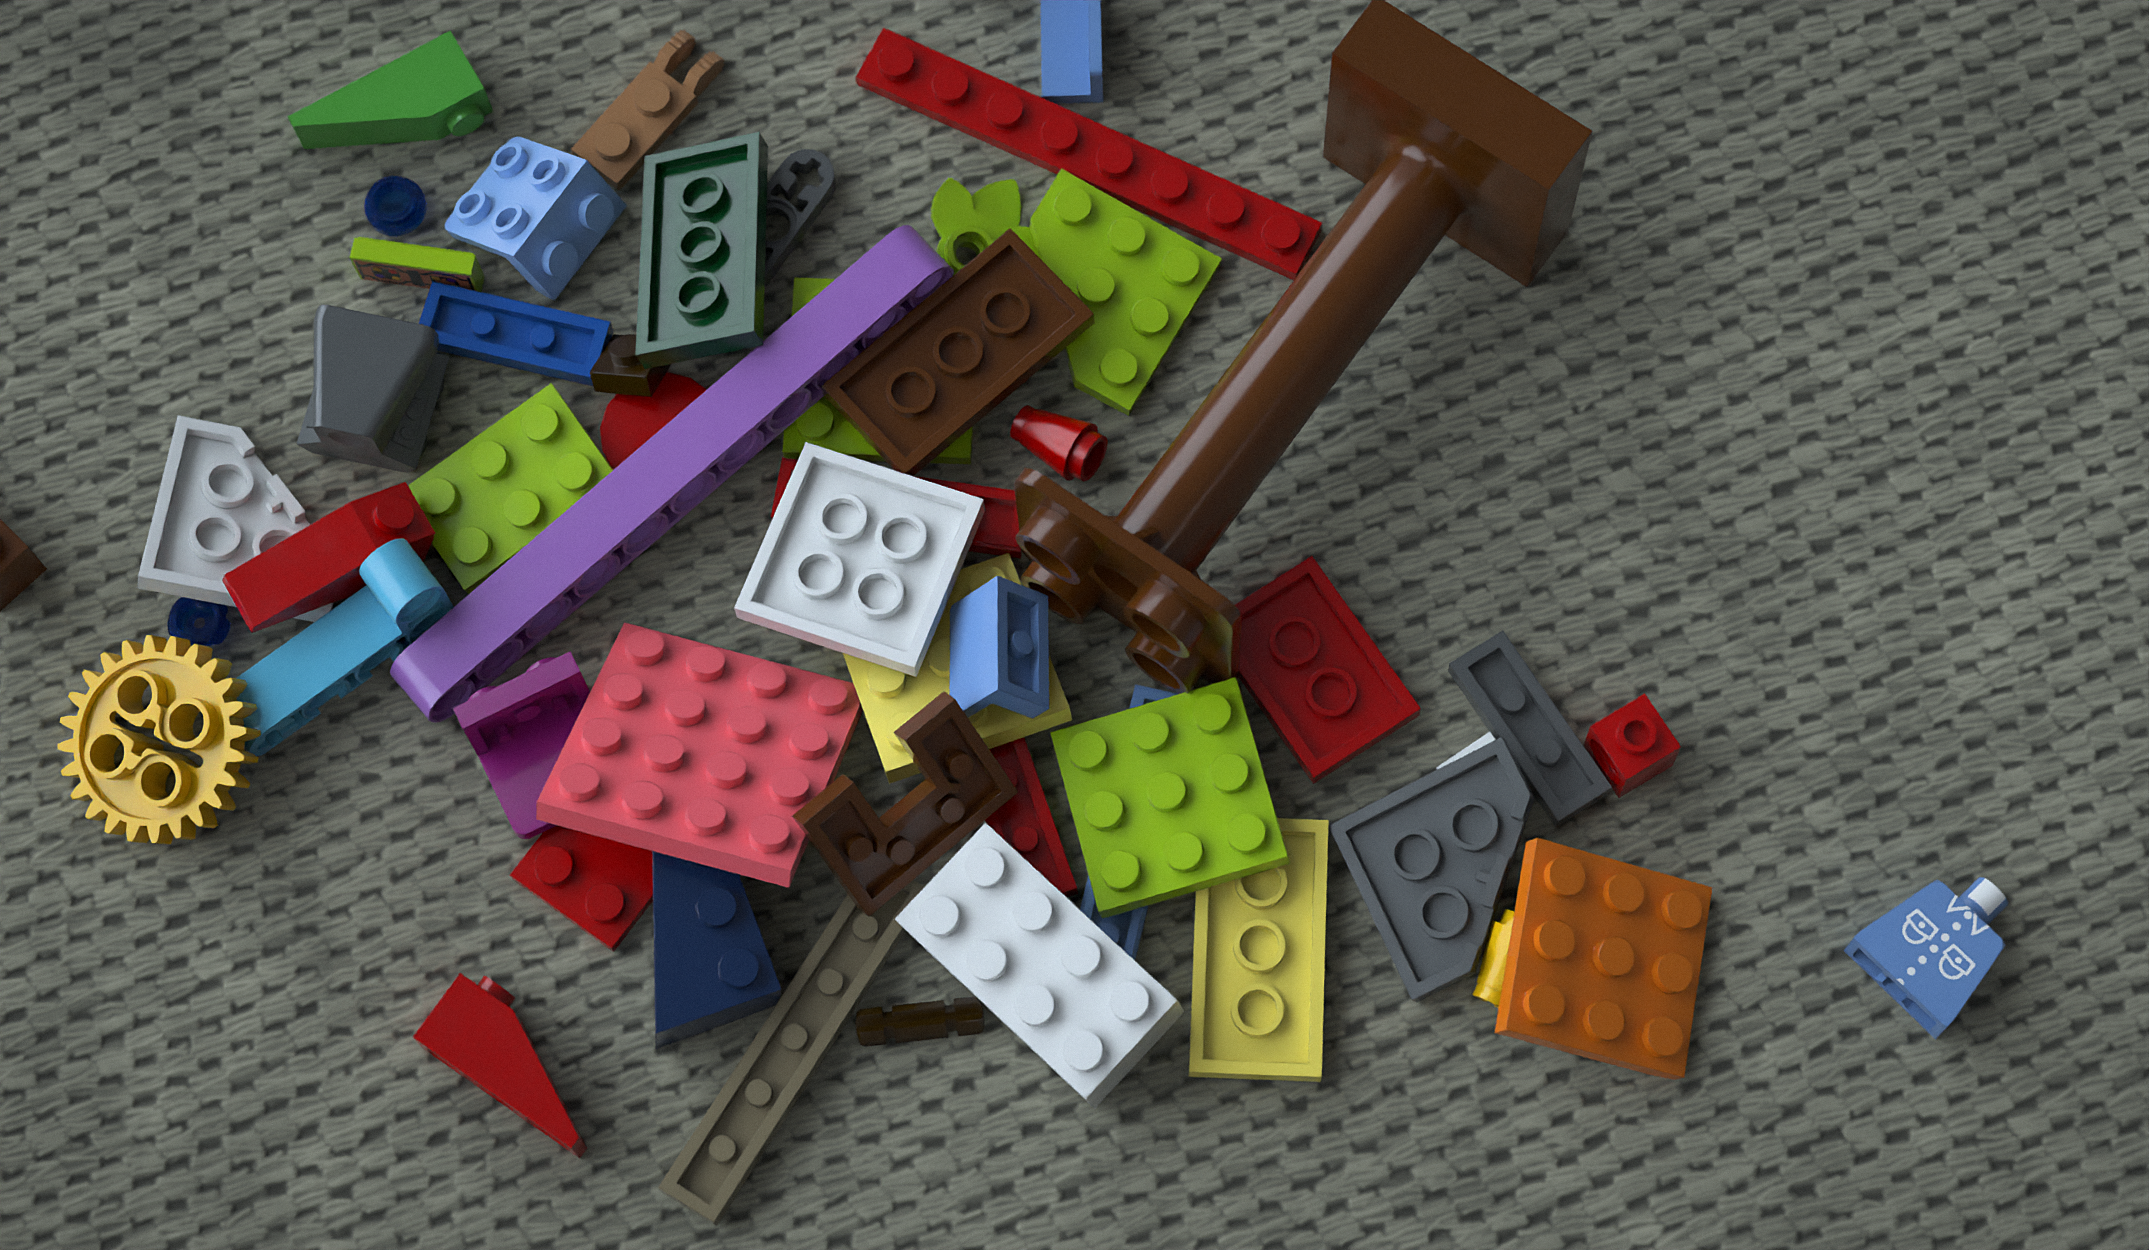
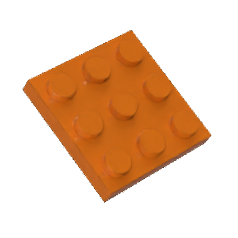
(1604, 959)

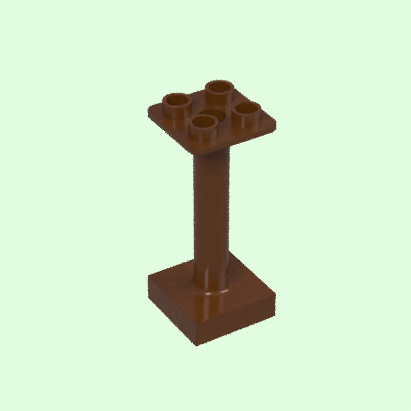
(1440, 155)

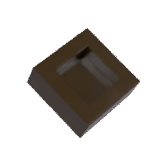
(621, 371)

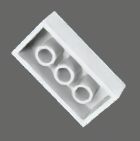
(1040, 965)

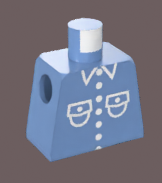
(1933, 950)

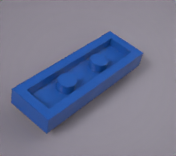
(515, 333)

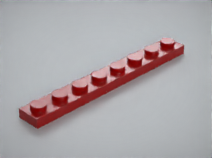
(1090, 151)

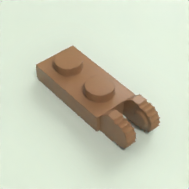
(646, 112)

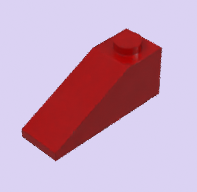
(325, 557)
(491, 1048)

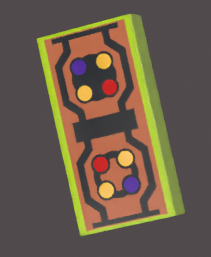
(415, 264)

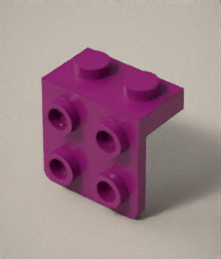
(521, 733)

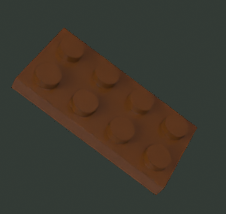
(958, 354)

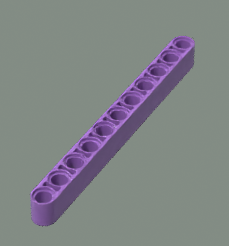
(666, 476)

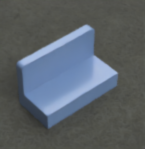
(1071, 51)
(1000, 649)

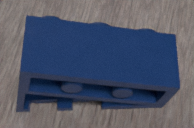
(705, 951)

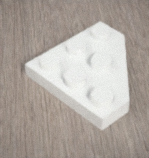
(215, 514)

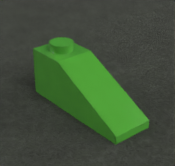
(404, 101)

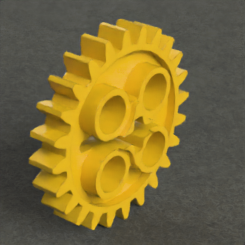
(135, 793)

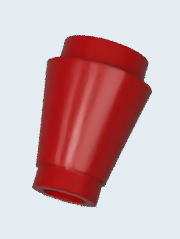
(1061, 442)

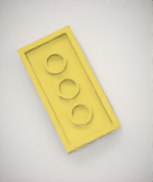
(1263, 967)

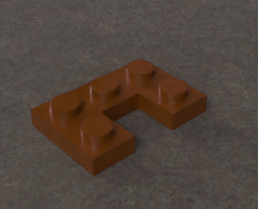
(884, 854)

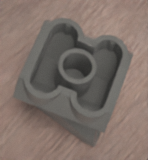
(372, 388)

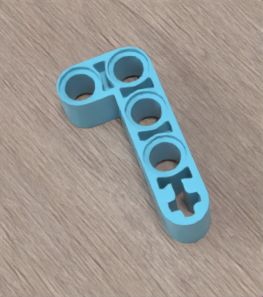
(344, 644)

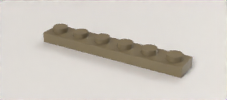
(784, 1056)

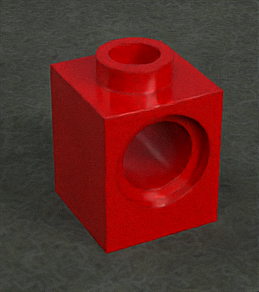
(1632, 745)

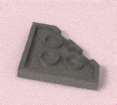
(1438, 863)

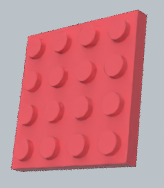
(701, 754)

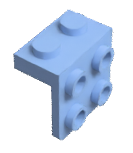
(537, 212)

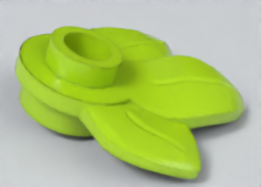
(976, 218)

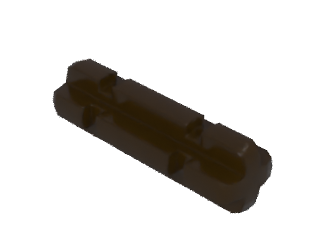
(919, 1021)

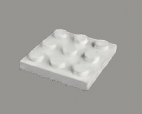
(860, 559)

